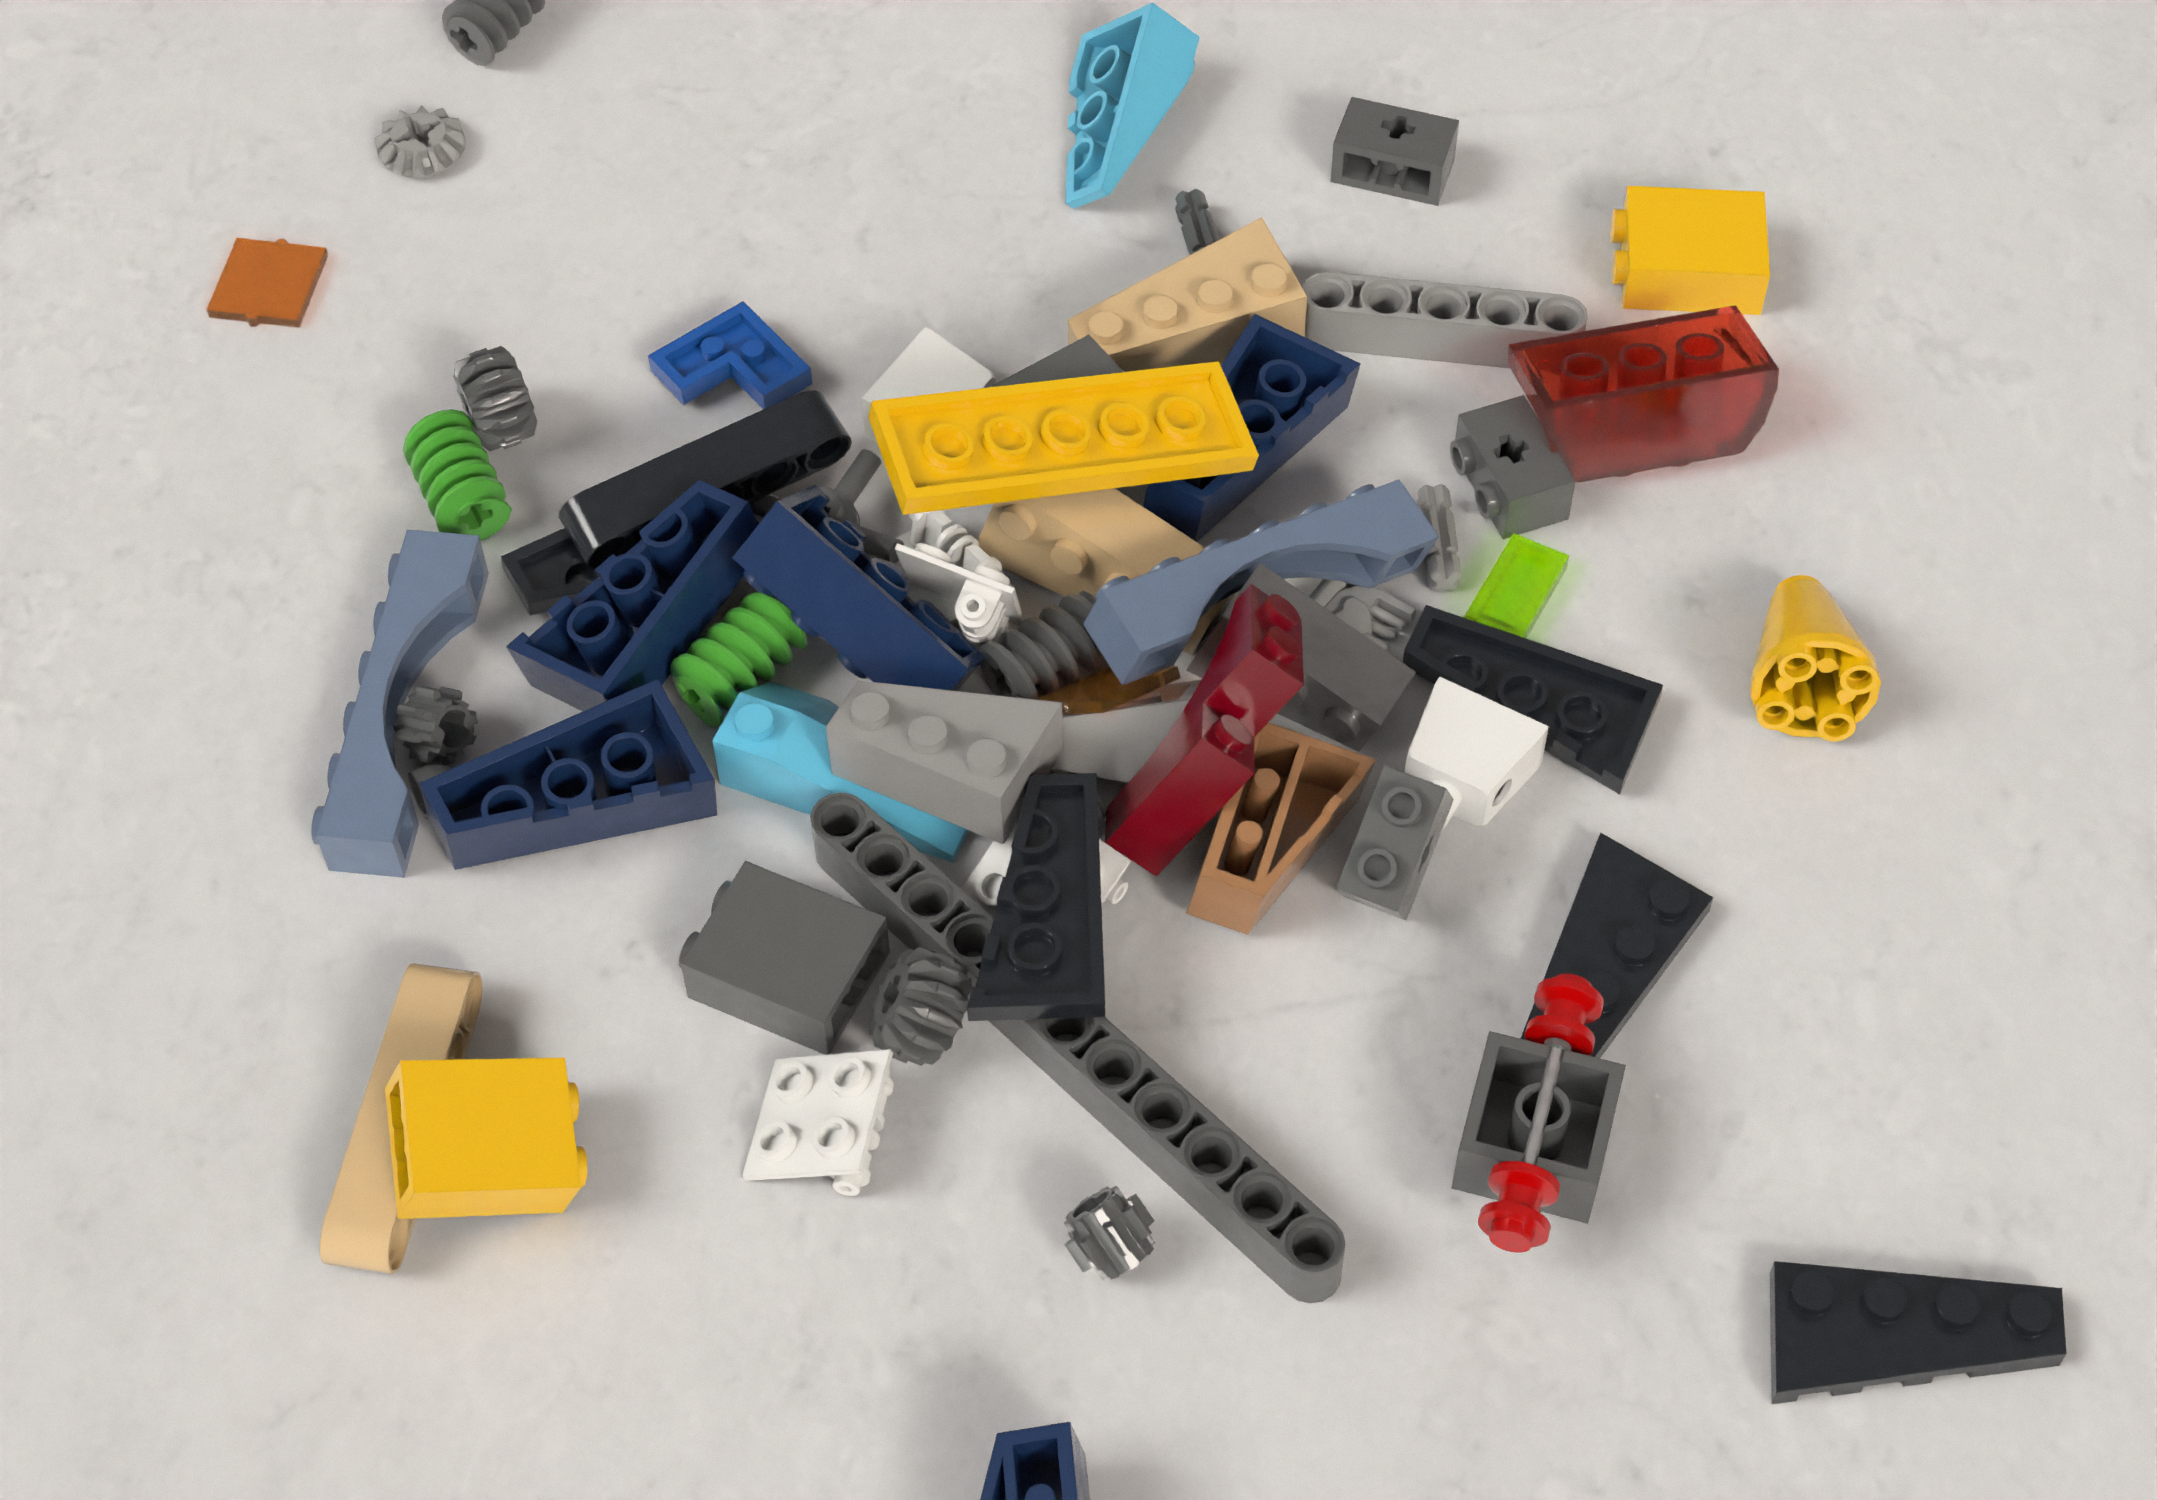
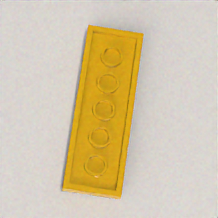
(1061, 437)

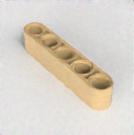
(428, 1022)

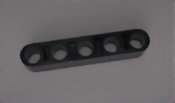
(741, 458)

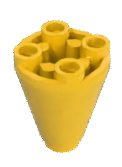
(1811, 665)

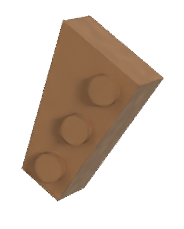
(1275, 825)

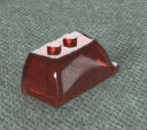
(1648, 391)

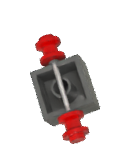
(1540, 1119)

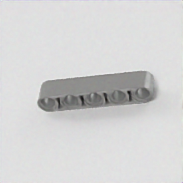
(1432, 318)

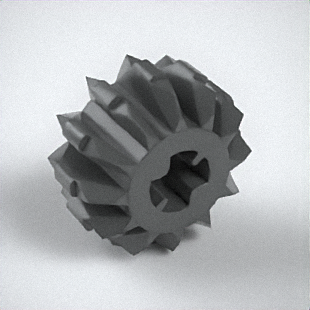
(495, 398)
(920, 1006)

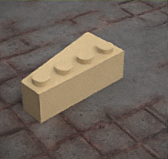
(1197, 304)
(1085, 542)

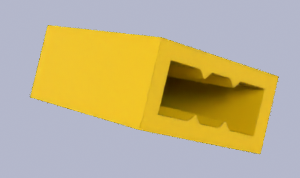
(1691, 249)
(483, 1137)

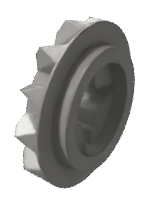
(413, 158)

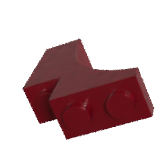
(1212, 741)

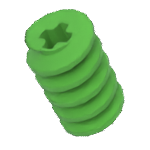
(456, 475)
(734, 651)

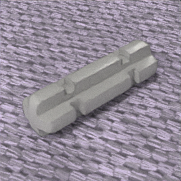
(1442, 562)

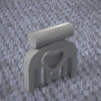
(1358, 604)

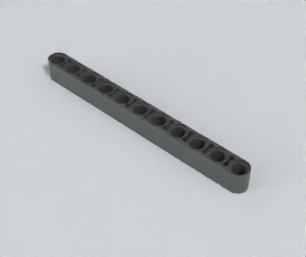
(1096, 1054)

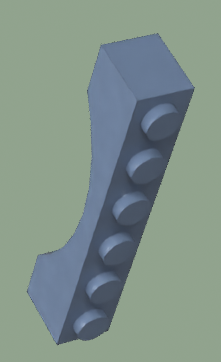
(1357, 541)
(430, 600)

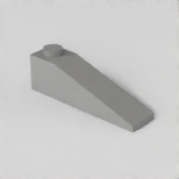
(1125, 737)

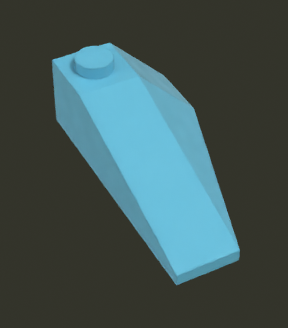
(1123, 89)
(779, 751)

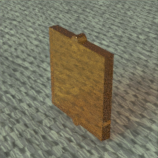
(267, 282)
(1105, 692)

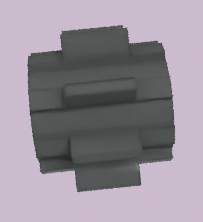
(435, 724)
(1109, 1233)

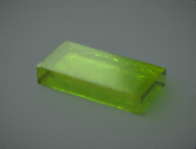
(1518, 586)

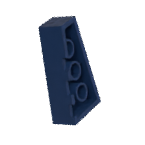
(1286, 397)
(851, 598)
(642, 604)
(574, 783)

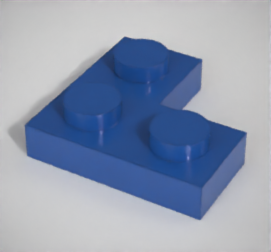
(736, 347)

